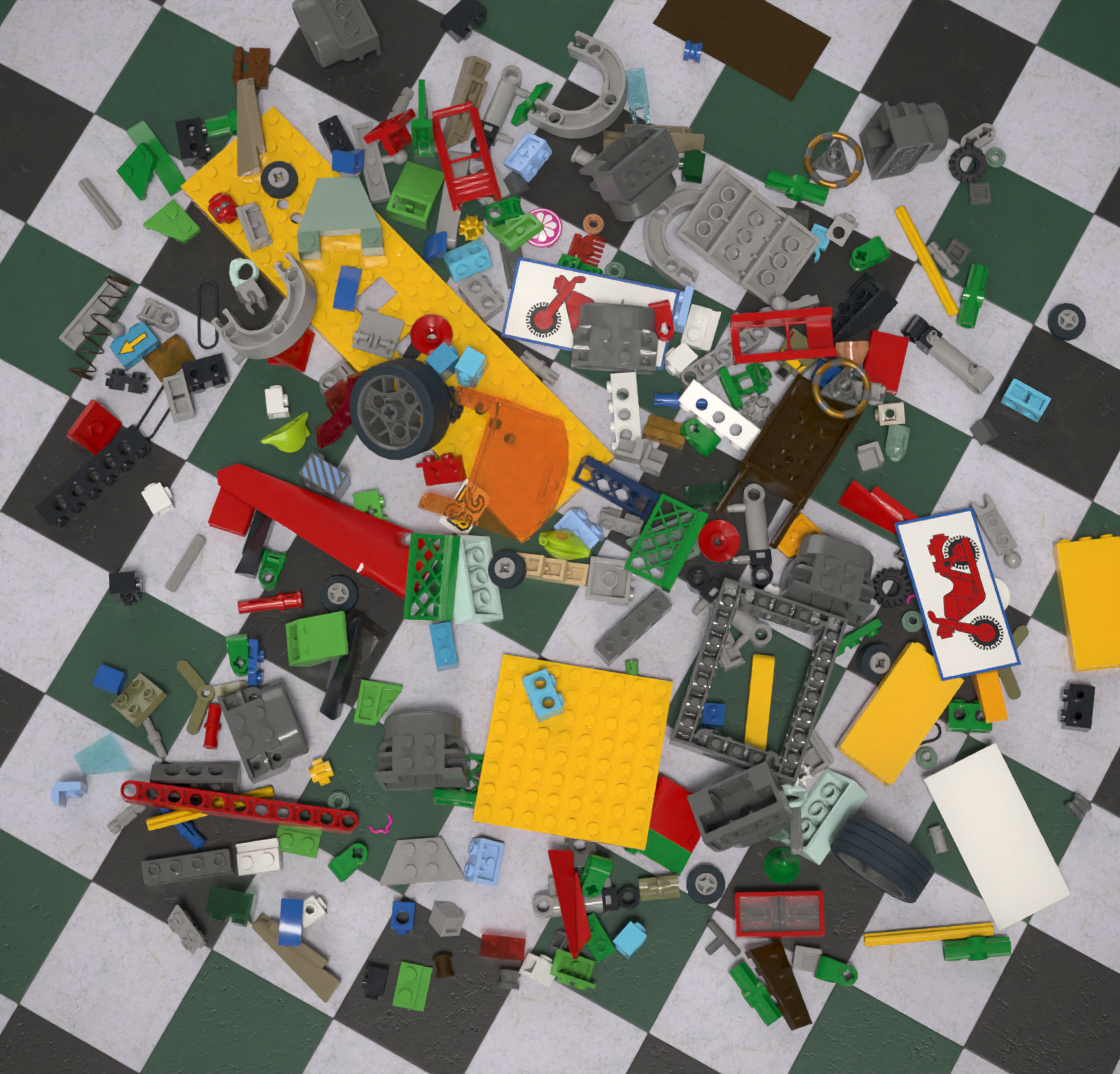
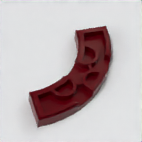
(334, 427)

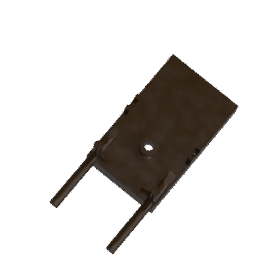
(797, 435)

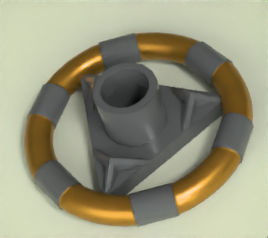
(833, 160)
(841, 388)

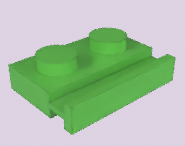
(299, 841)
(412, 986)

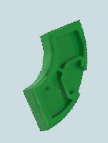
(541, 92)

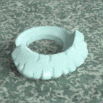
(236, 265)
(799, 792)

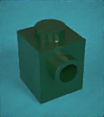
(692, 166)

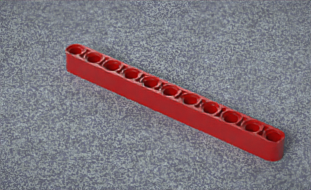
(230, 800)

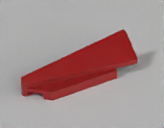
(875, 506)
(570, 900)

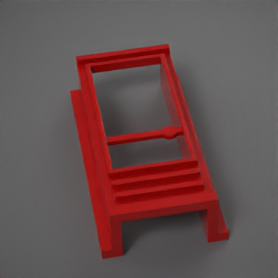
(471, 186)
(817, 330)

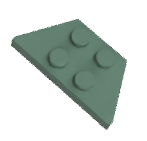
(662, 540)

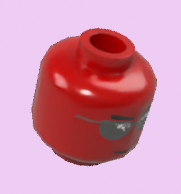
(223, 208)

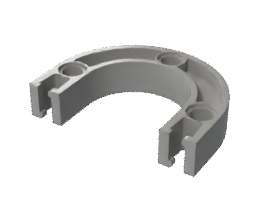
(598, 115)
(655, 243)
(285, 328)

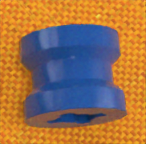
(692, 51)

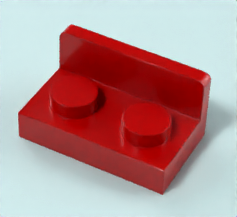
(442, 470)

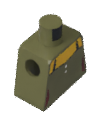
(793, 367)

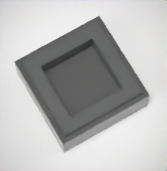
(979, 193)

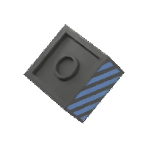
(324, 478)

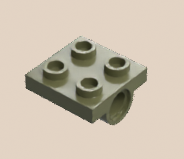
(138, 700)

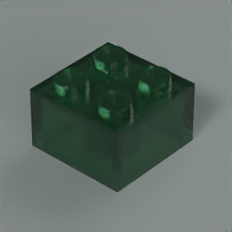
(232, 906)

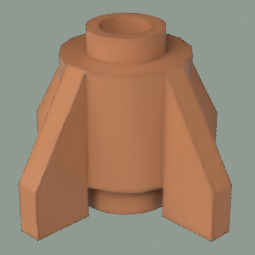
(852, 350)

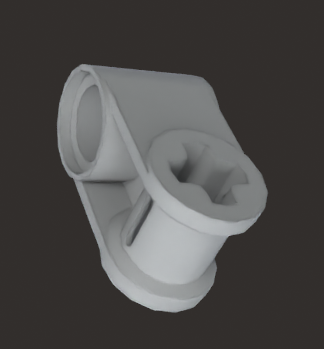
(154, 315)
(335, 374)

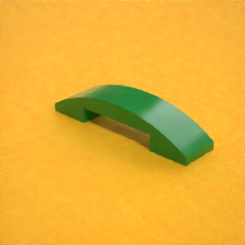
(165, 167)

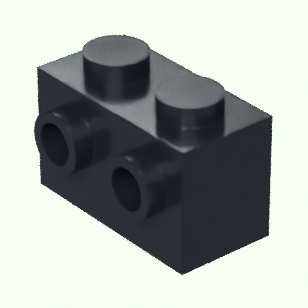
(463, 19)
(192, 141)
(205, 373)
(126, 587)
(1077, 707)

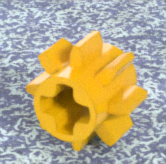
(471, 228)
(321, 771)

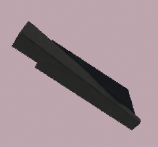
(255, 545)
(341, 672)

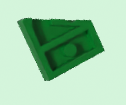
(138, 170)

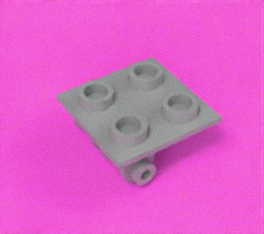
(377, 334)
(180, 923)

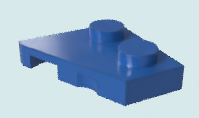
(257, 656)

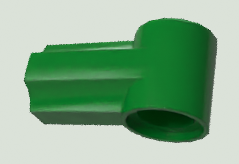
(222, 125)

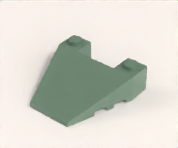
(337, 209)

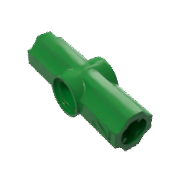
(797, 188)
(972, 296)
(976, 948)
(755, 993)

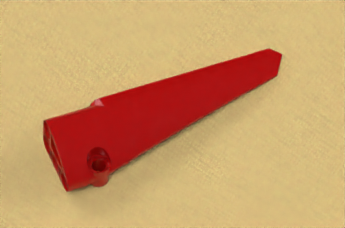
(349, 535)

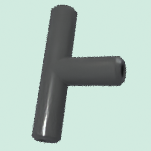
(721, 939)

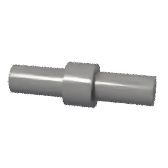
(154, 738)

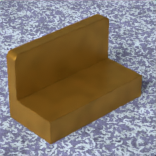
(168, 357)
(664, 432)

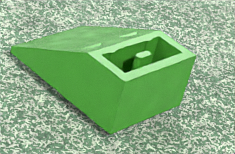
(415, 195)
(316, 639)

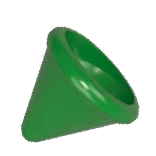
(782, 866)

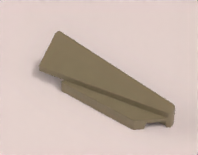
(468, 88)
(249, 129)
(681, 136)
(301, 959)

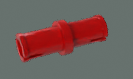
(212, 726)

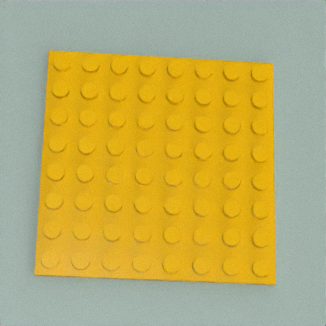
(582, 770)

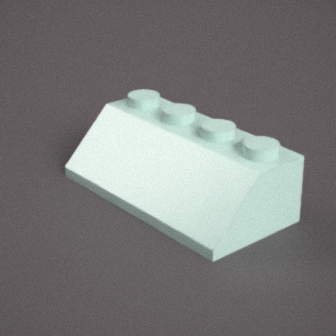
(475, 595)
(826, 812)

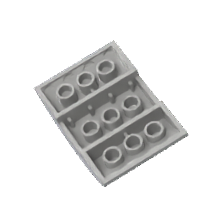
(747, 237)

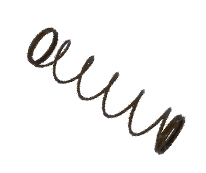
(77, 371)

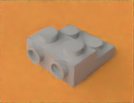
(610, 581)

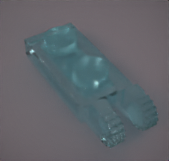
(637, 94)

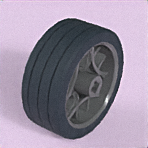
(382, 424)
(882, 858)

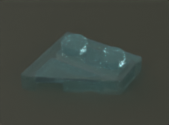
(102, 758)

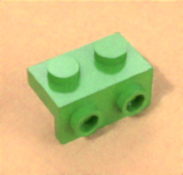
(572, 970)

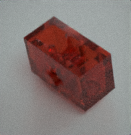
(502, 948)

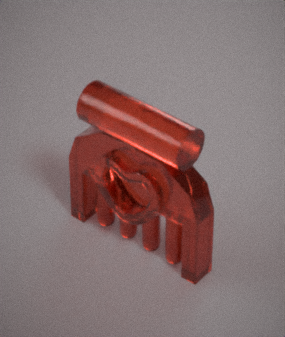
(584, 248)
(335, 396)

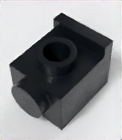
(375, 982)

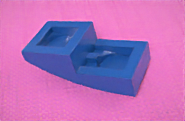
(435, 247)
(347, 288)
(290, 922)

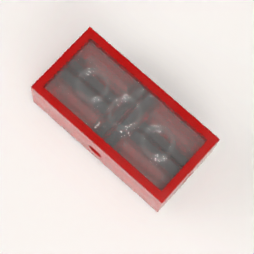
(779, 915)

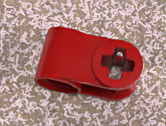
(663, 319)

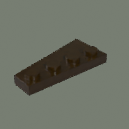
(776, 971)

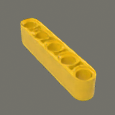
(759, 701)

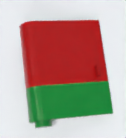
(671, 828)

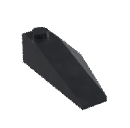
(864, 306)

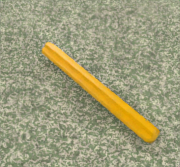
(926, 261)
(182, 816)
(928, 934)

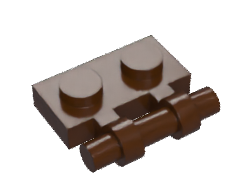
(258, 66)

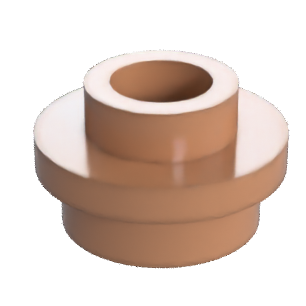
(593, 218)

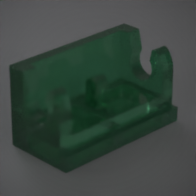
(704, 494)

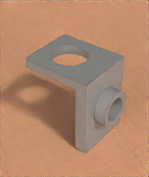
(845, 221)

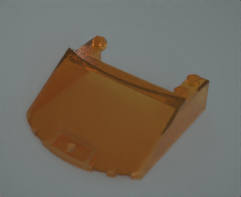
(514, 473)

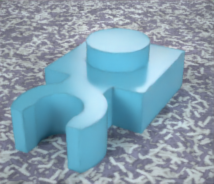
(820, 232)

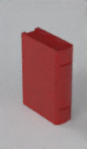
(885, 359)
(231, 514)

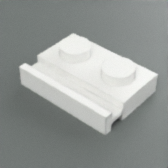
(700, 328)
(259, 857)

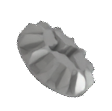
(761, 402)

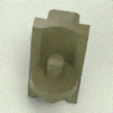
(659, 888)

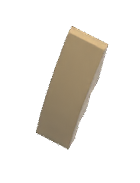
(555, 570)

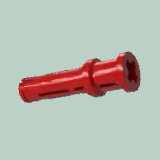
(281, 602)

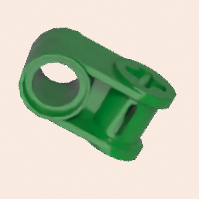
(506, 209)
(871, 253)
(702, 438)
(272, 564)
(238, 651)
(345, 865)
(595, 875)
(831, 971)

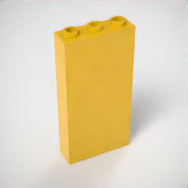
(1090, 600)
(898, 715)

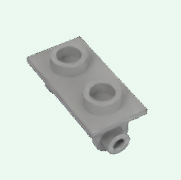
(878, 392)
(611, 520)

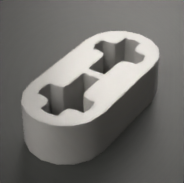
(975, 135)

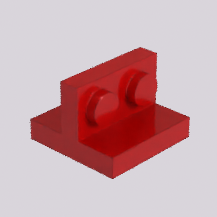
(392, 132)
(296, 355)
(94, 428)

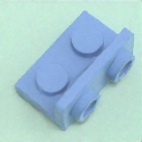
(528, 156)
(682, 309)
(578, 522)
(69, 789)
(484, 861)

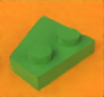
(173, 222)
(516, 231)
(374, 701)

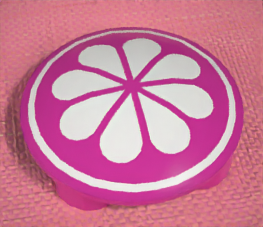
(552, 228)

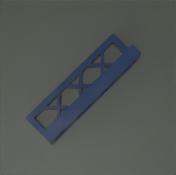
(619, 480)

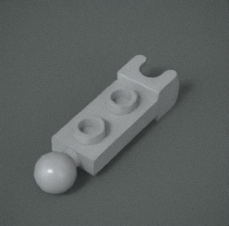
(997, 532)

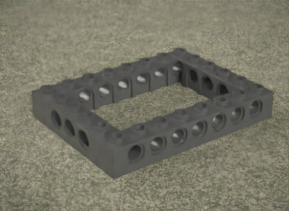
(782, 611)

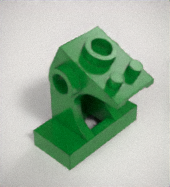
(756, 372)

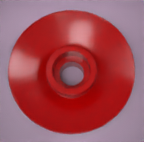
(429, 325)
(728, 539)

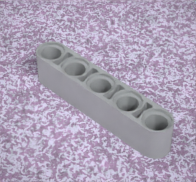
(449, 220)
(716, 362)

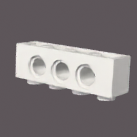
(627, 384)
(749, 430)

